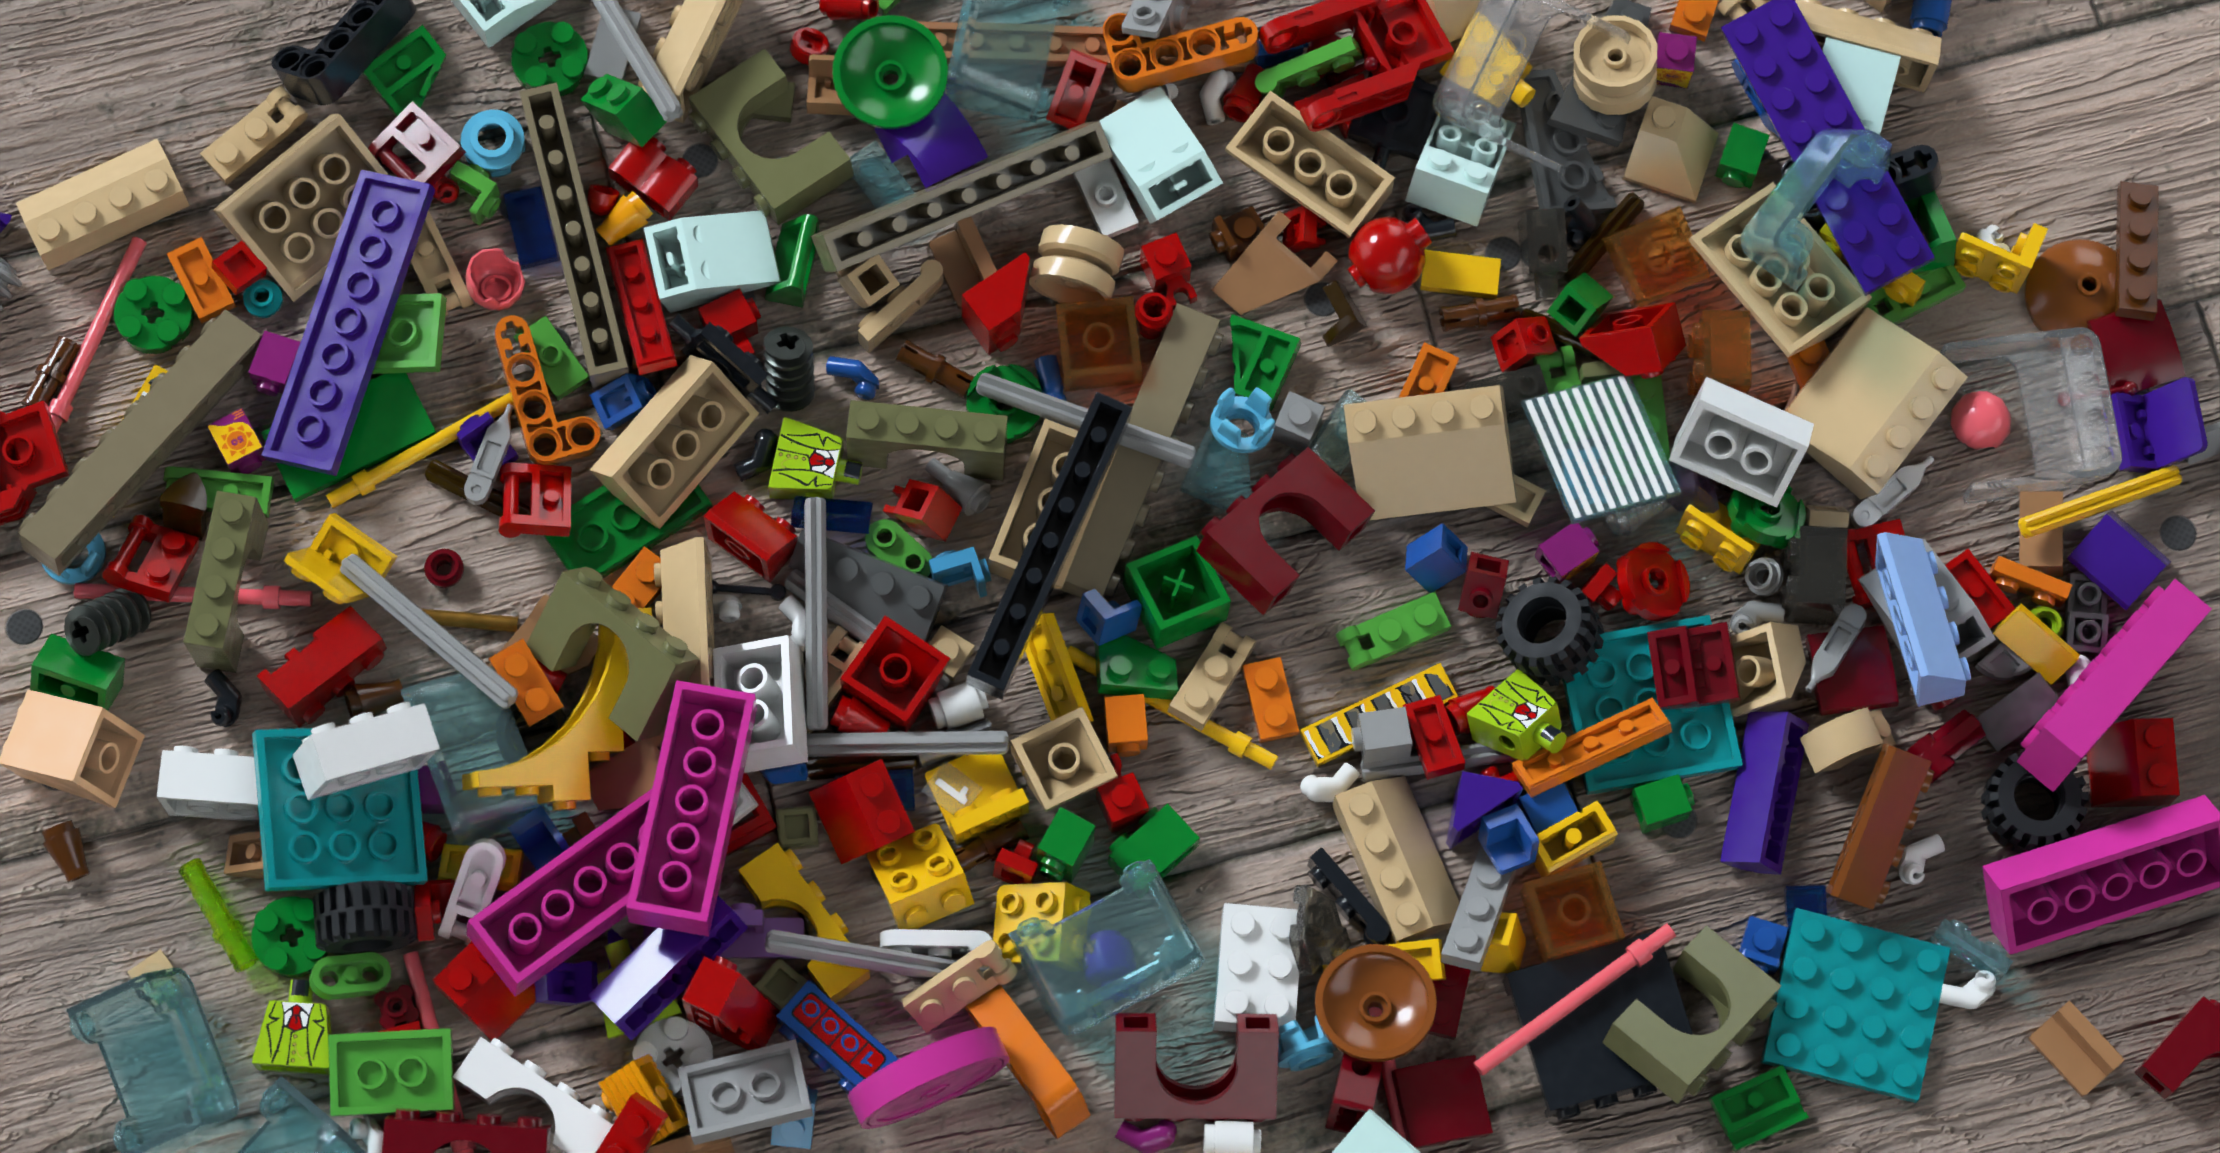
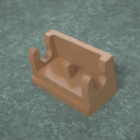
(2044, 550)

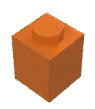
(1125, 724)

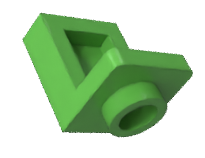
(476, 182)

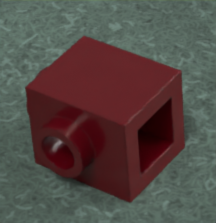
(1483, 585)

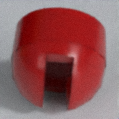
(601, 199)

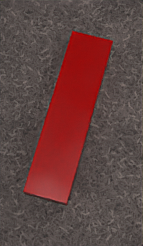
(641, 307)

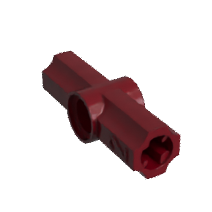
(1949, 742)

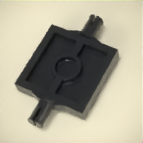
(1399, 127)
(717, 346)

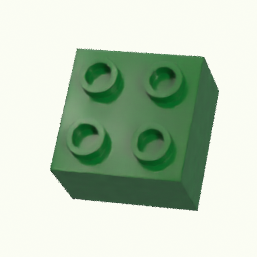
(1176, 592)

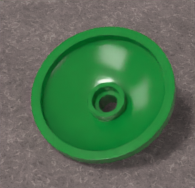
(890, 47)

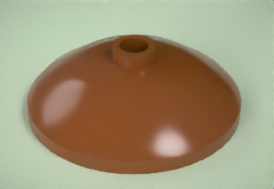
(2055, 285)
(1382, 979)

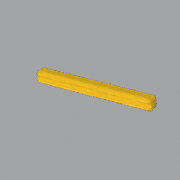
(2099, 501)

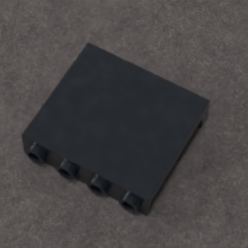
(1570, 1055)

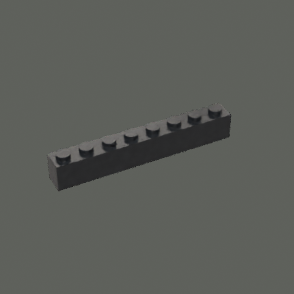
(1049, 546)

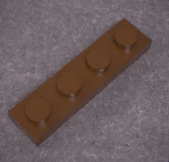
(2137, 251)

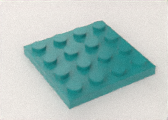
(1622, 677)
(338, 837)
(1856, 1005)

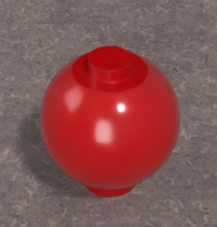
(1388, 254)

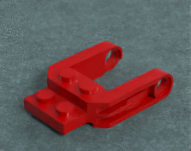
(1395, 32)
(27, 458)

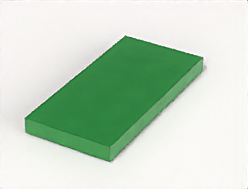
(386, 425)
(611, 534)

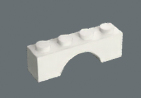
(494, 1074)

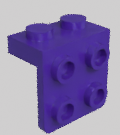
(2159, 426)

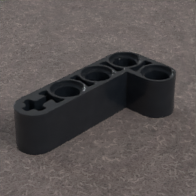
(344, 52)
(1906, 162)

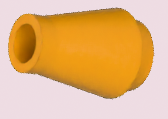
(625, 218)

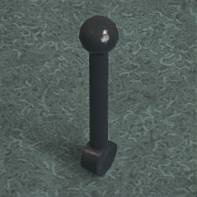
(776, 592)

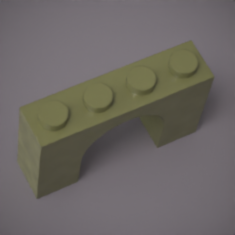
(781, 184)
(968, 436)
(233, 536)
(654, 656)
(1680, 1060)

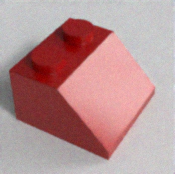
(997, 305)
(1637, 339)
(750, 534)
(895, 673)
(2134, 765)
(861, 811)
(481, 993)

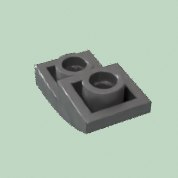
(2086, 615)
(2017, 711)

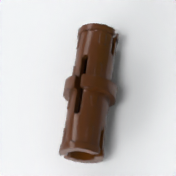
(1479, 312)
(62, 352)
(934, 368)
(989, 844)

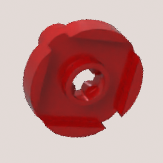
(1636, 589)

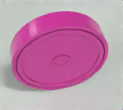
(928, 1077)

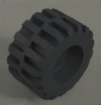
(1535, 608)
(2020, 829)
(364, 917)

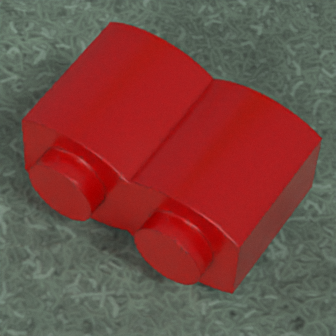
(655, 177)

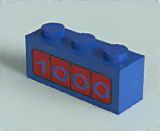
(832, 1037)

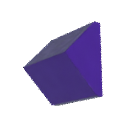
(2118, 559)
(1477, 797)

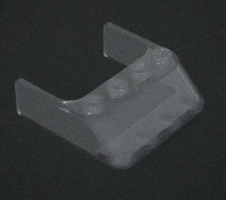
(1492, 62)
(2063, 405)

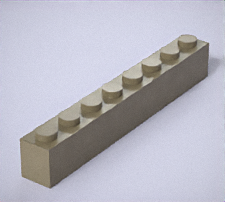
(961, 196)
(574, 234)
(139, 442)
(1133, 474)

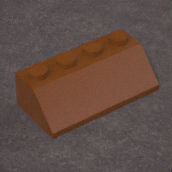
(1879, 826)

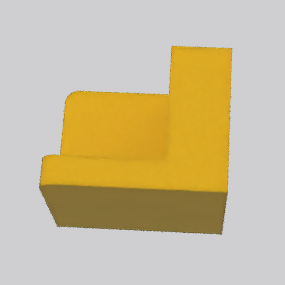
(1506, 946)

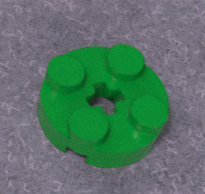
(554, 38)
(167, 330)
(1019, 421)
(1764, 528)
(271, 925)

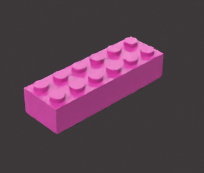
(2111, 683)
(692, 808)
(2104, 875)
(562, 902)

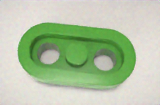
(899, 549)
(348, 976)

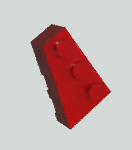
(323, 667)
(729, 1005)

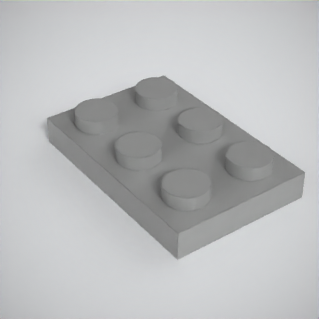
(745, 1092)

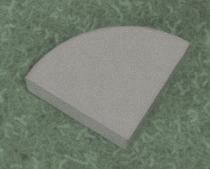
(2002, 664)

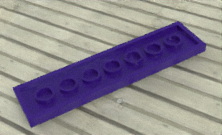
(1802, 100)
(348, 322)

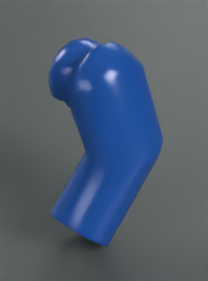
(854, 369)
(786, 774)

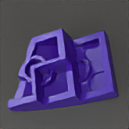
(936, 145)

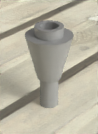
(965, 490)

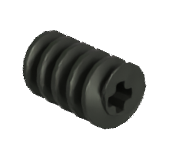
(789, 367)
(106, 621)

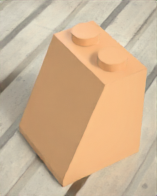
(71, 747)

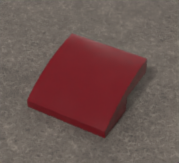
(2138, 349)
(1693, 666)
(1862, 678)
(1441, 1102)

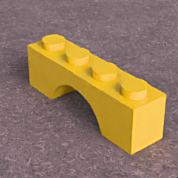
(776, 882)

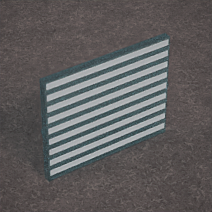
(1600, 448)

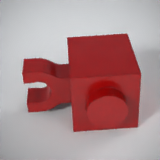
(1168, 268)
(735, 315)
(924, 509)
(1121, 799)

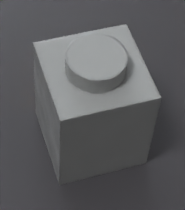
(1298, 421)
(1382, 735)

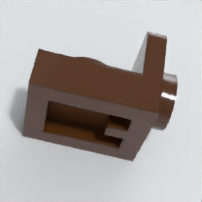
(1235, 232)

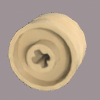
(1614, 74)
(1075, 264)

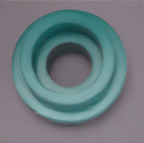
(267, 308)

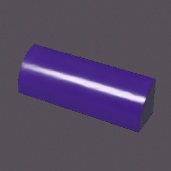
(1764, 792)
(662, 971)

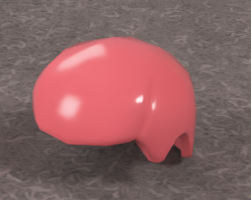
(494, 279)
(1981, 420)

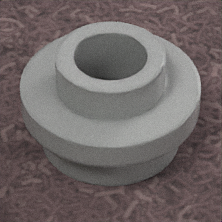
(1755, 572)

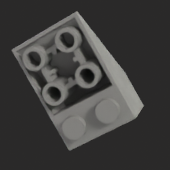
(1971, 626)

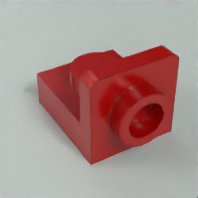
(1522, 341)
(430, 906)

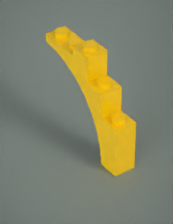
(561, 765)

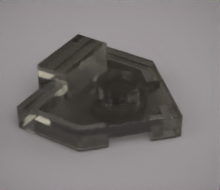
(1318, 931)

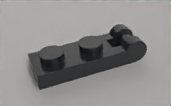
(1350, 900)

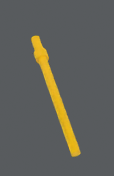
(365, 482)
(1238, 743)

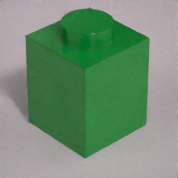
(1741, 156)
(1580, 304)
(1662, 803)

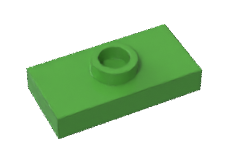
(558, 363)

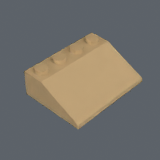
(299, 203)
(1792, 318)
(1873, 401)
(1431, 452)

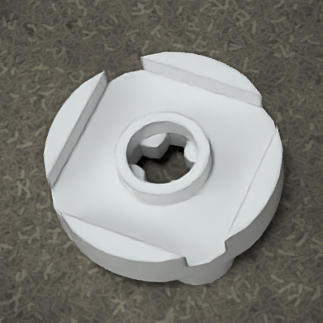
(674, 1034)

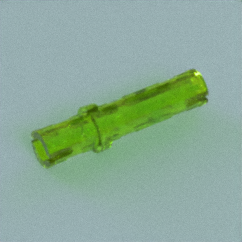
(225, 928)

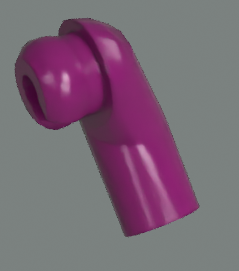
(1150, 1139)

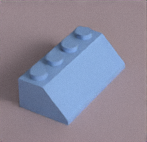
(1920, 618)

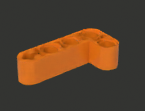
(1181, 46)
(536, 390)
(1032, 1062)

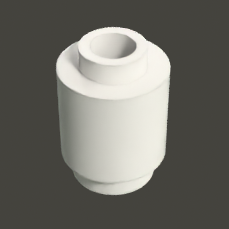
(957, 706)
(1231, 1137)

